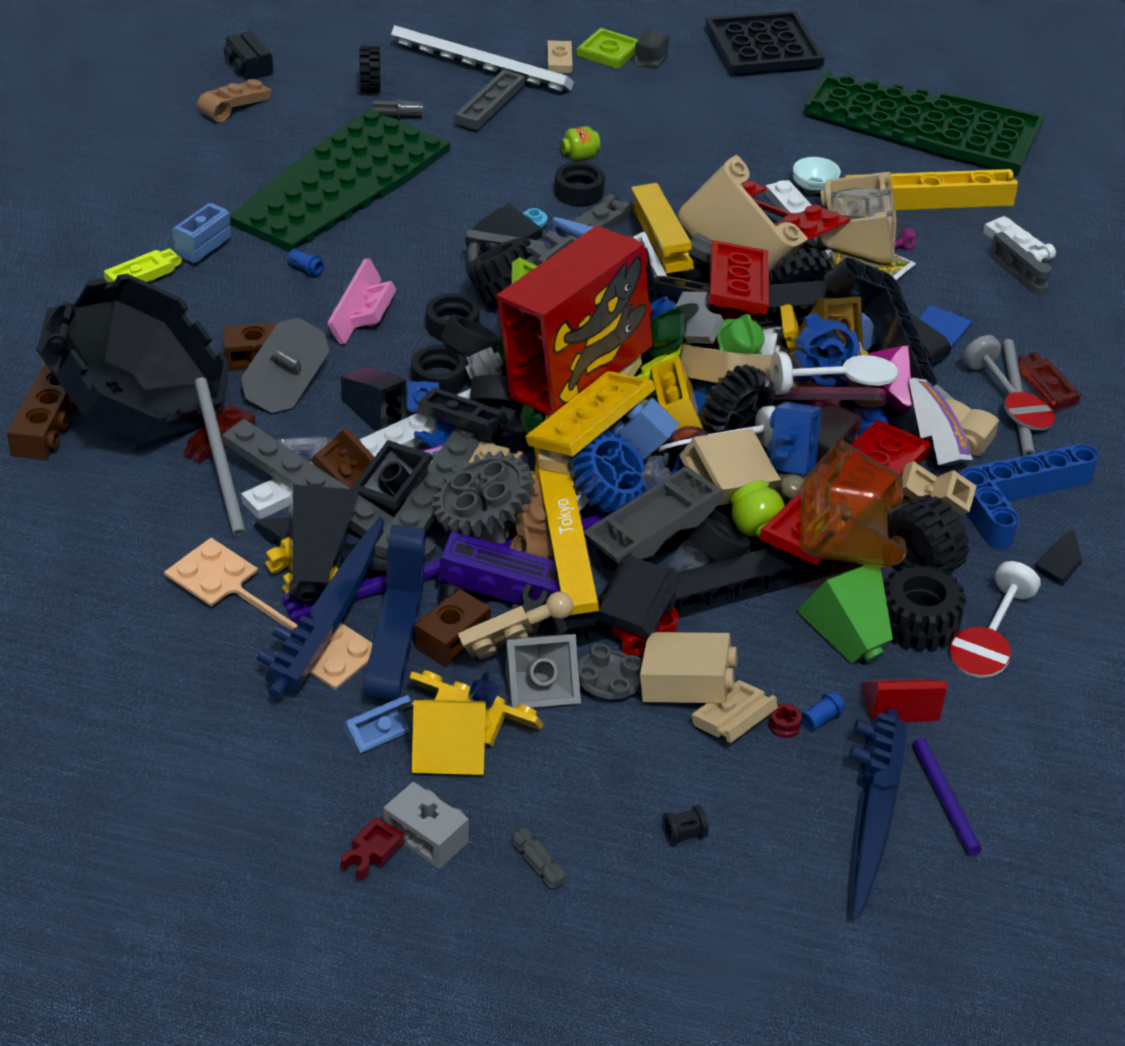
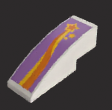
(939, 424)

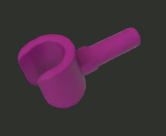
(906, 239)

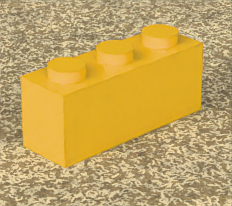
(676, 392)

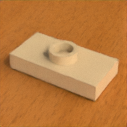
(559, 56)

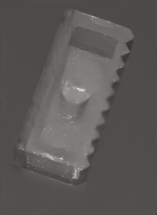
(861, 202)

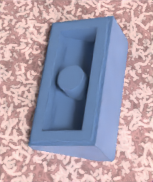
(376, 726)

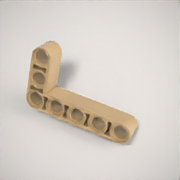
(712, 363)

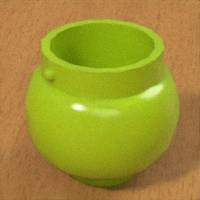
(754, 507)

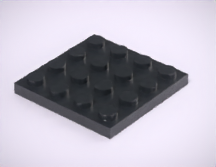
(764, 42)

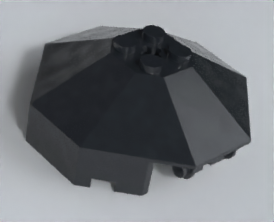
(142, 345)

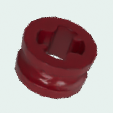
(785, 721)

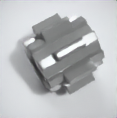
(484, 363)

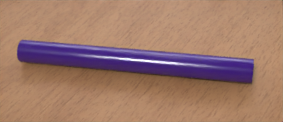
(947, 797)

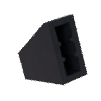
(375, 396)

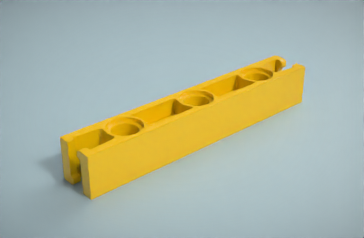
(953, 189)
(662, 228)

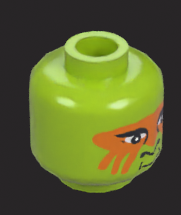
(580, 143)

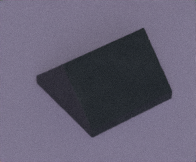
(392, 475)

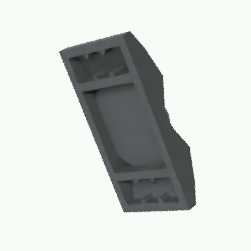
(655, 516)

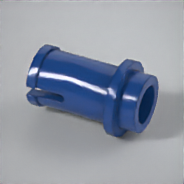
(311, 264)
(828, 707)

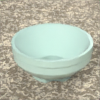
(813, 172)

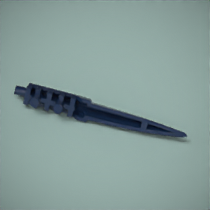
(309, 638)
(881, 774)

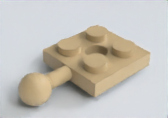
(487, 636)

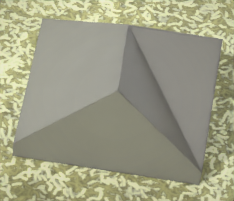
(542, 671)

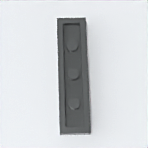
(489, 99)

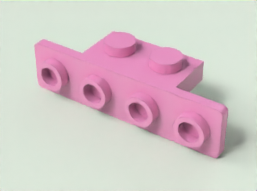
(361, 303)

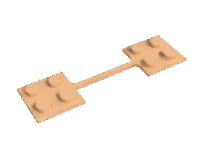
(217, 571)

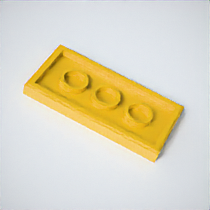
(590, 413)

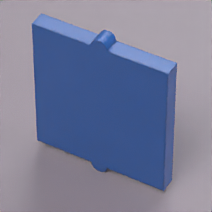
(946, 323)

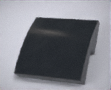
(509, 222)

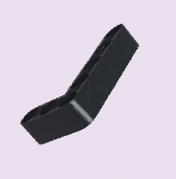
(886, 309)

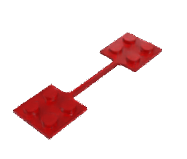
(812, 221)

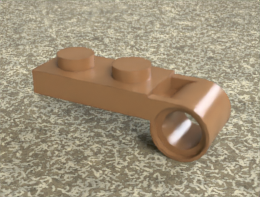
(218, 102)
(533, 528)

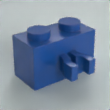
(794, 437)

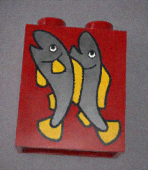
(575, 318)

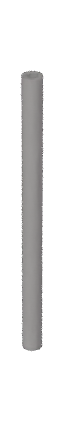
(1015, 380)
(220, 457)

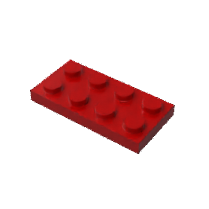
(738, 278)

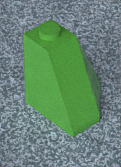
(852, 613)

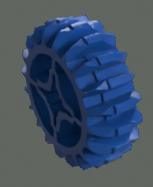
(608, 472)

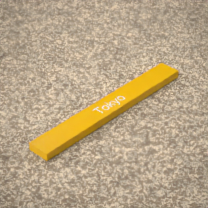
(568, 539)

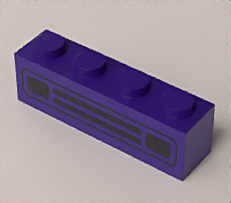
(495, 569)

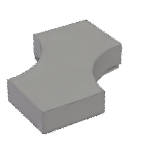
(704, 324)

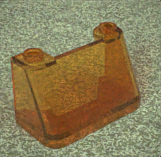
(847, 509)

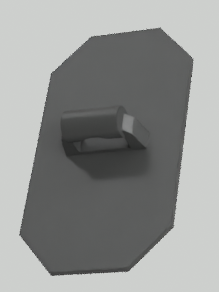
(284, 365)

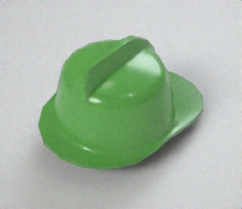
(741, 336)

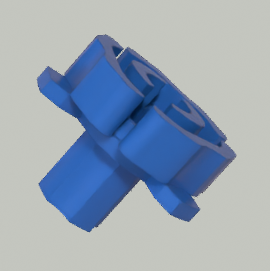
(822, 347)

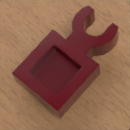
(375, 844)

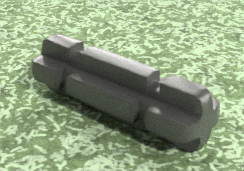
(539, 858)

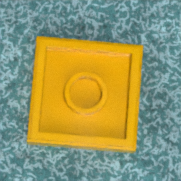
(448, 737)

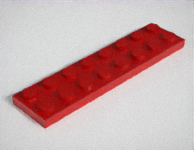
(882, 443)

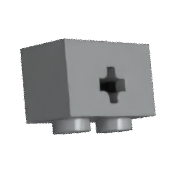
(429, 824)

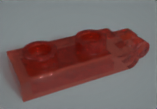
(1048, 381)
(199, 446)

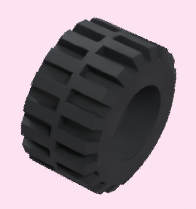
(493, 269)
(931, 534)
(923, 607)

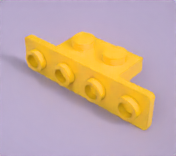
(494, 715)

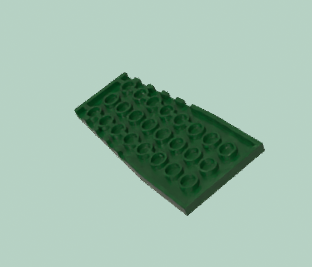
(942, 124)
(336, 176)

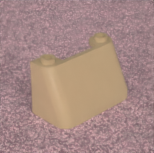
(730, 215)
(863, 237)

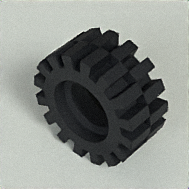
(370, 68)

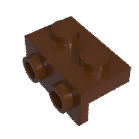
(344, 458)

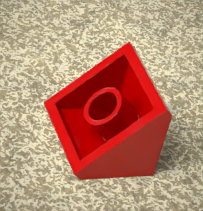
(912, 698)

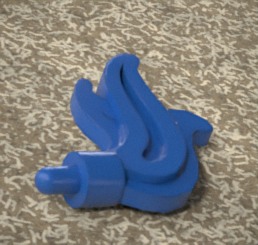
(439, 437)

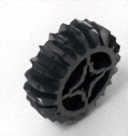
(737, 399)

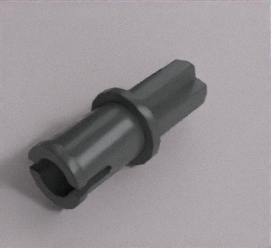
(399, 108)

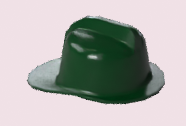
(669, 329)

